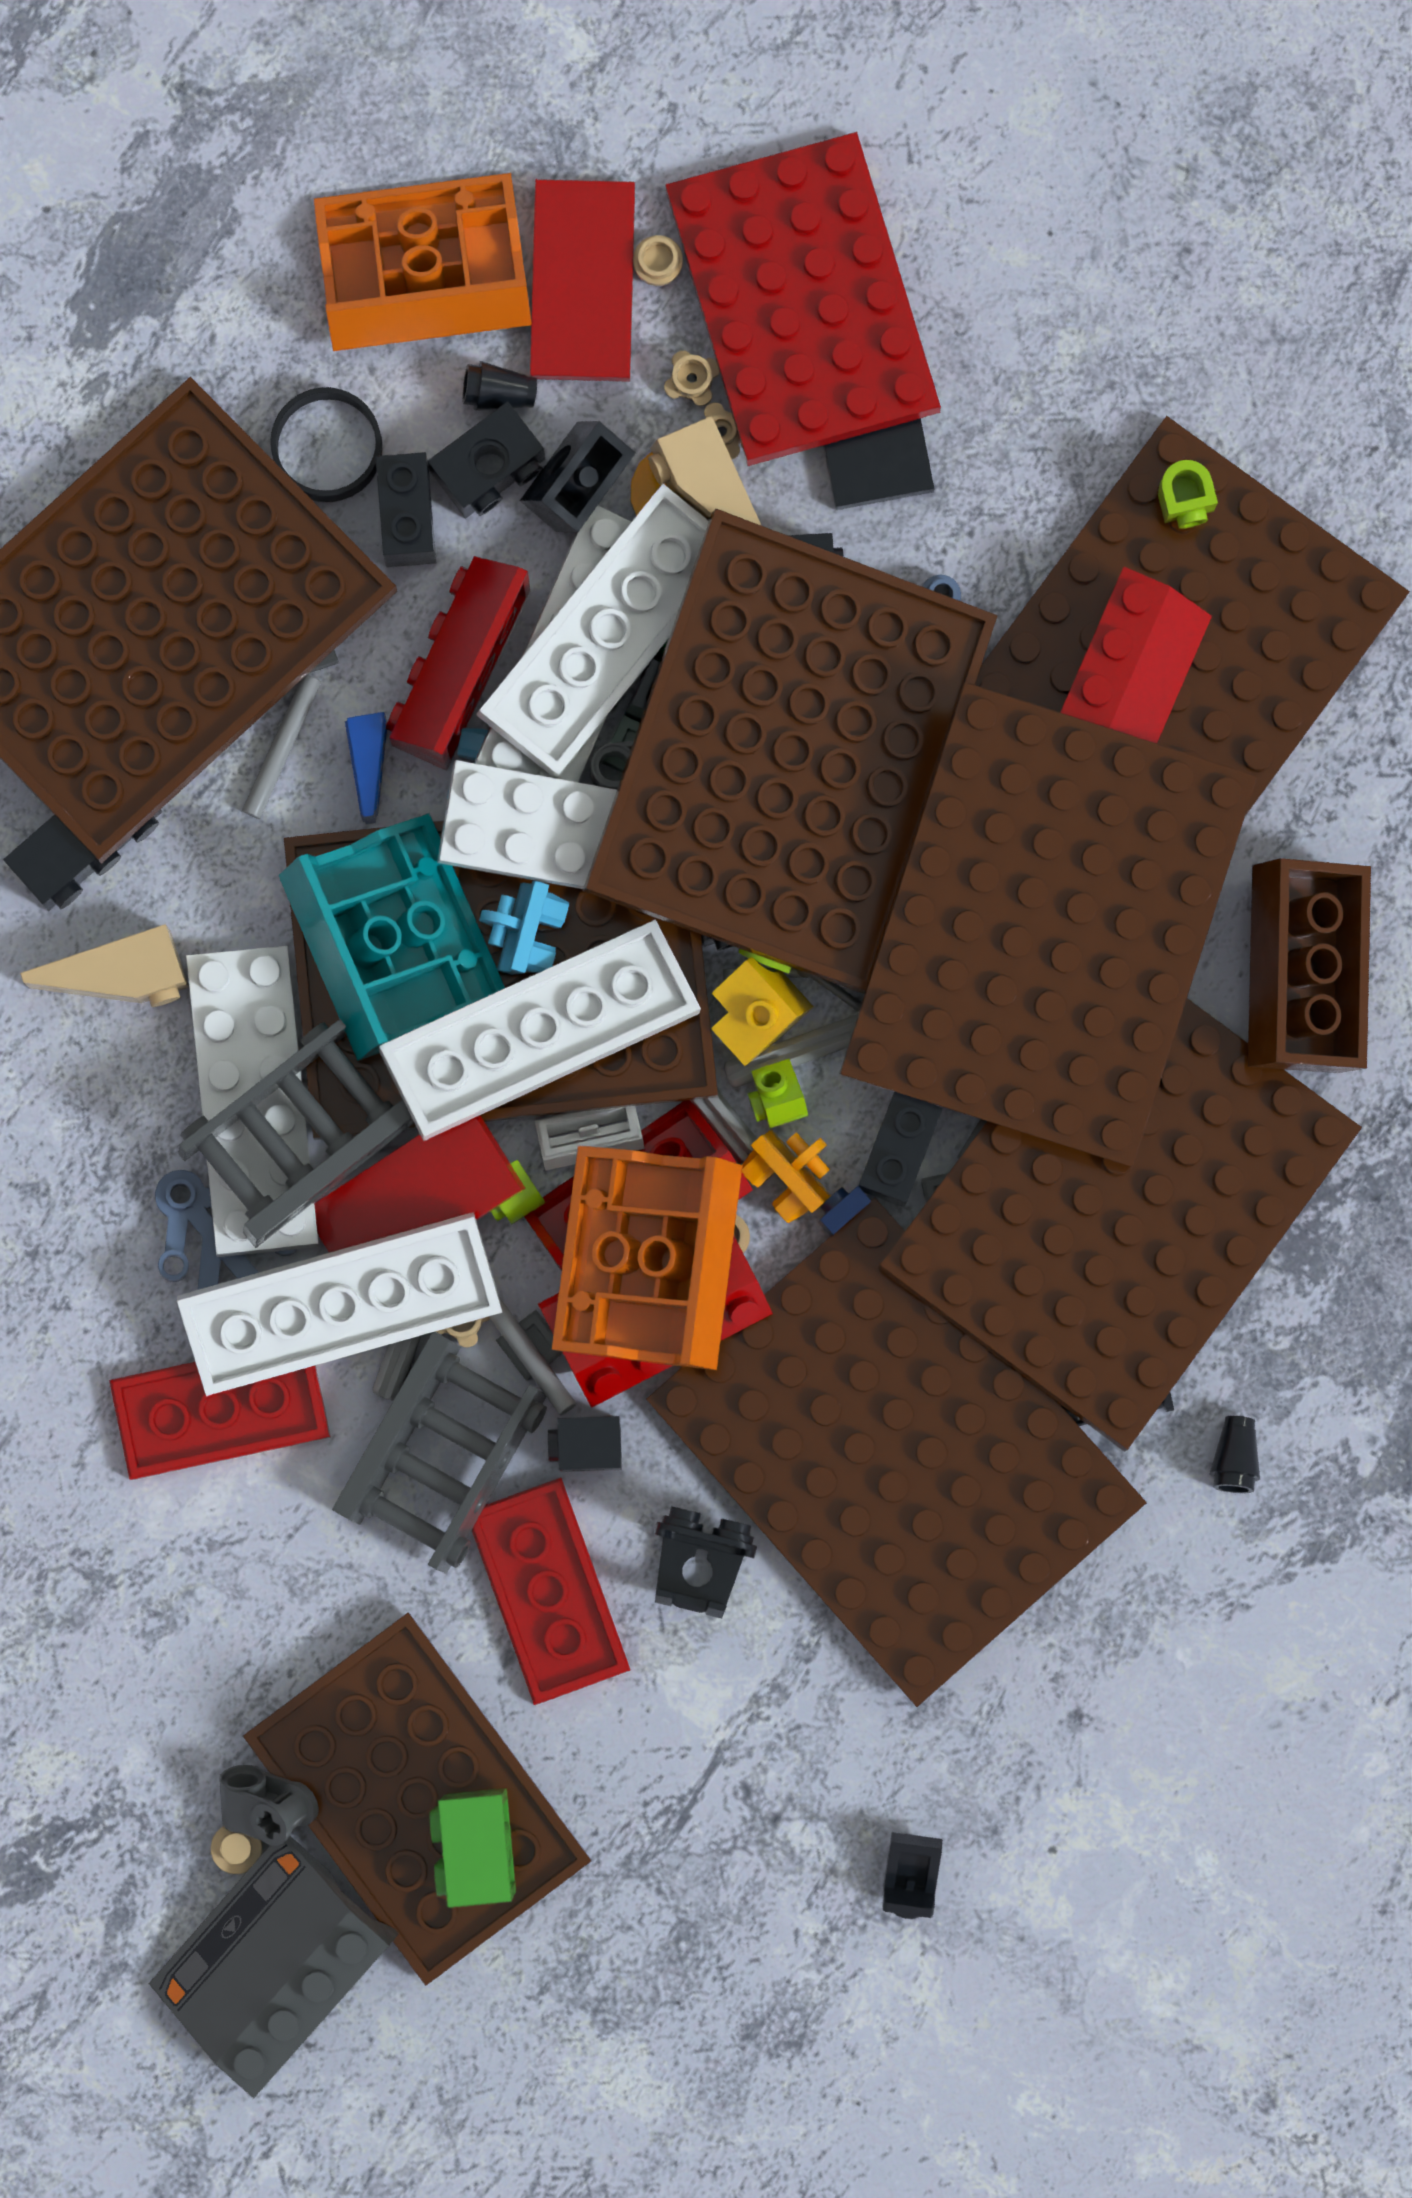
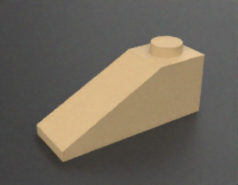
(701, 470)
(126, 970)

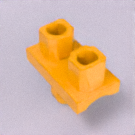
(803, 1189)

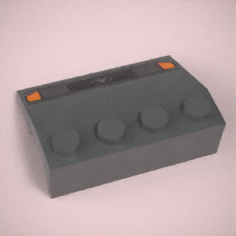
(270, 1964)

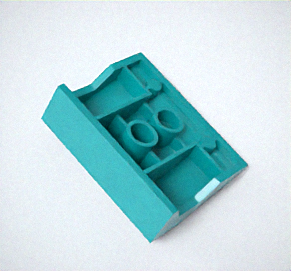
(390, 933)

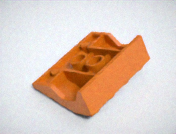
(422, 262)
(647, 1257)

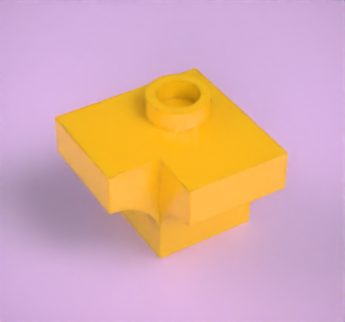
(759, 1009)

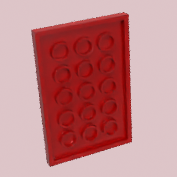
(802, 299)

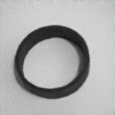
(328, 393)

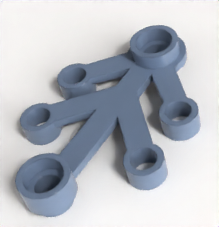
(202, 1221)

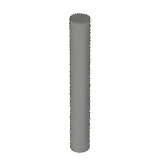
(281, 746)
(533, 1360)

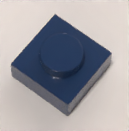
(842, 1208)

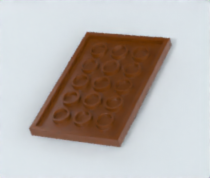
(378, 1753)

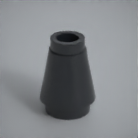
(492, 386)
(1236, 1457)

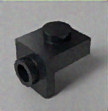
(911, 1875)

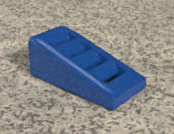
(367, 749)

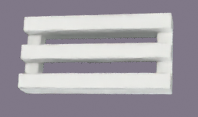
(562, 1150)

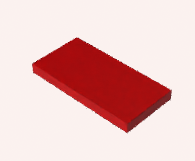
(582, 280)
(419, 1186)
(174, 1426)
(548, 1592)

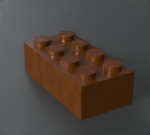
(1309, 966)

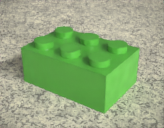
(475, 1848)

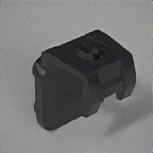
(725, 1549)

